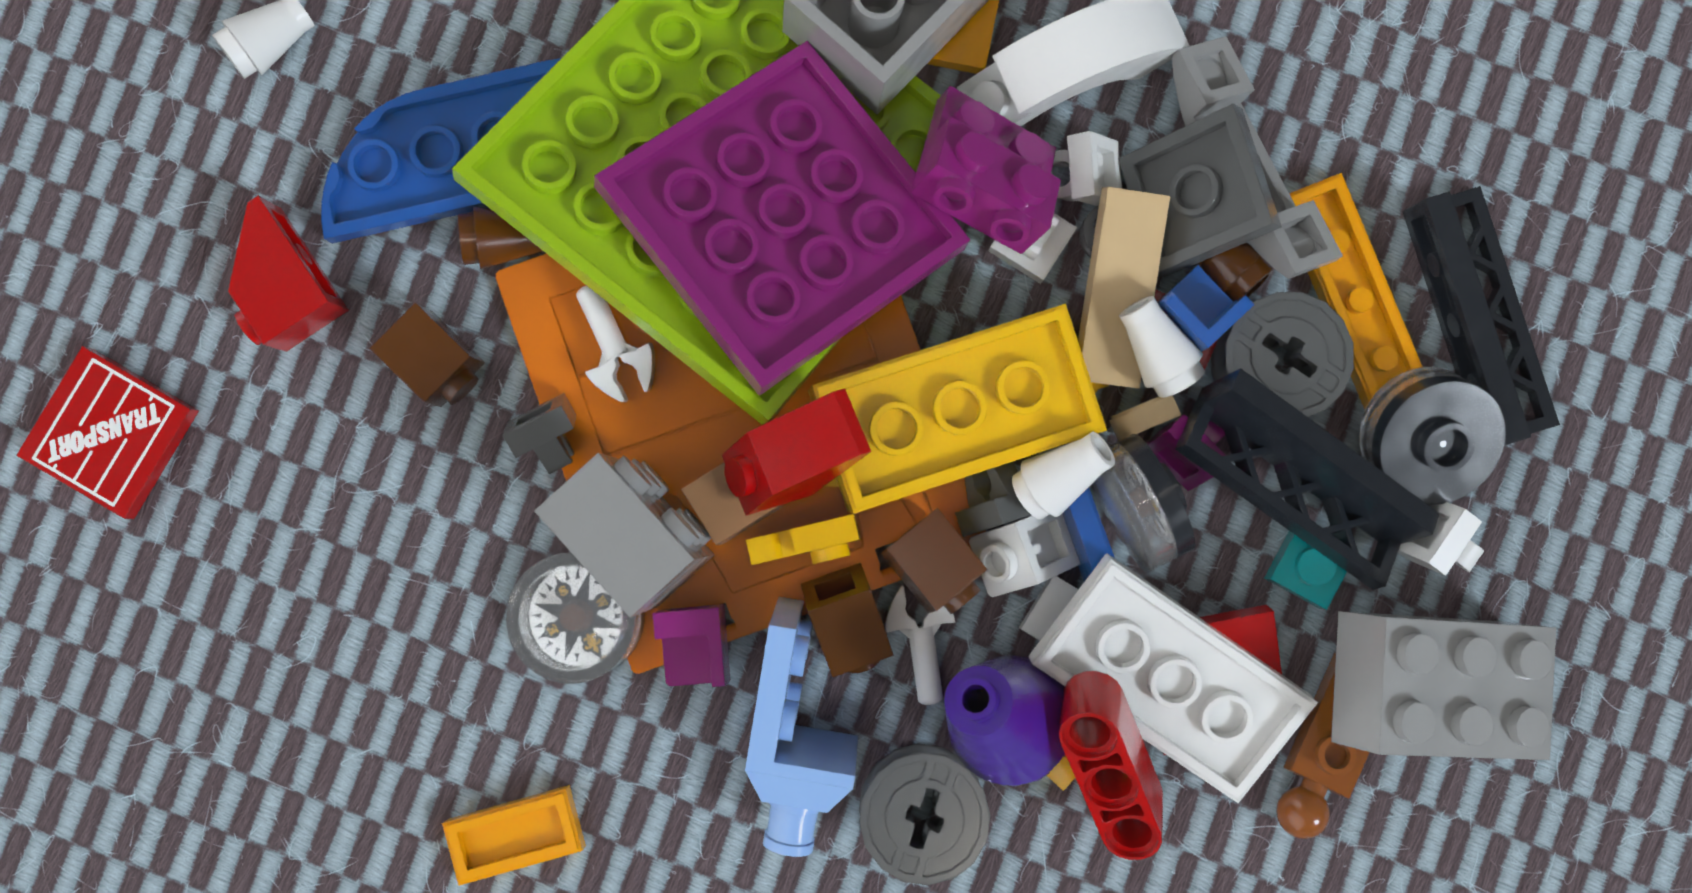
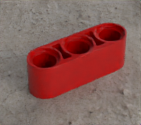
(1112, 765)

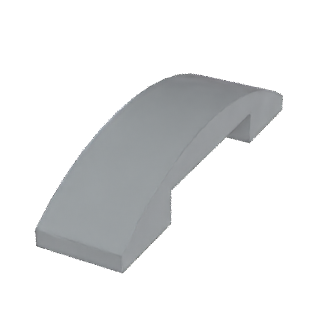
(1212, 78)

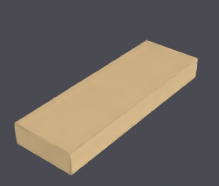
(1120, 274)

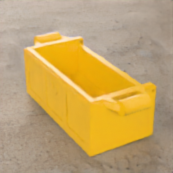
(966, 407)

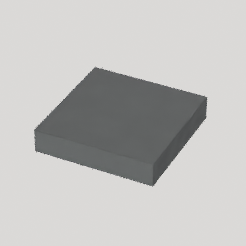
(1212, 185)

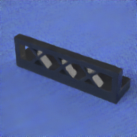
(1467, 317)
(1310, 458)

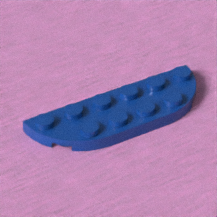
(405, 151)

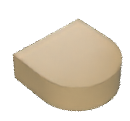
(1144, 416)

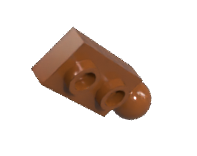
(1322, 765)

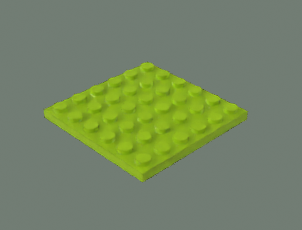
(604, 99)

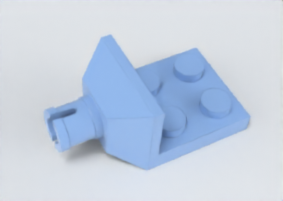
(791, 764)

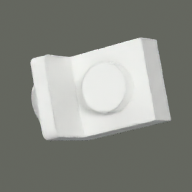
(1024, 553)

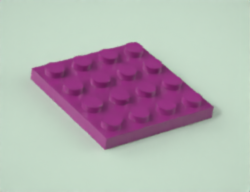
(780, 215)

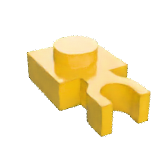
(822, 539)

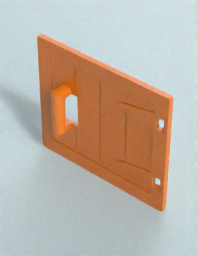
(685, 430)

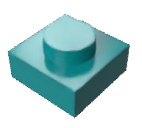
(1305, 572)

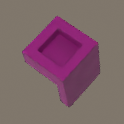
(694, 645)

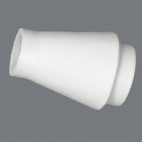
(262, 35)
(1161, 349)
(1059, 476)

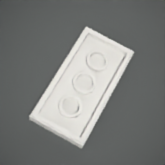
(1182, 678)

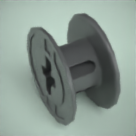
(1315, 345)
(945, 844)

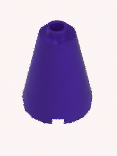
(1005, 720)

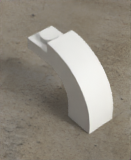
(1077, 54)

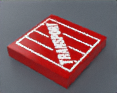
(107, 433)

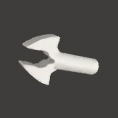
(612, 347)
(921, 644)

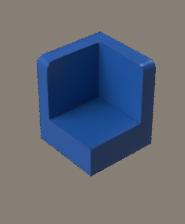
(1202, 308)

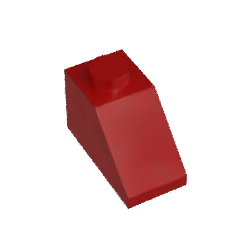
(278, 281)
(795, 453)

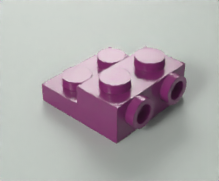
(987, 172)

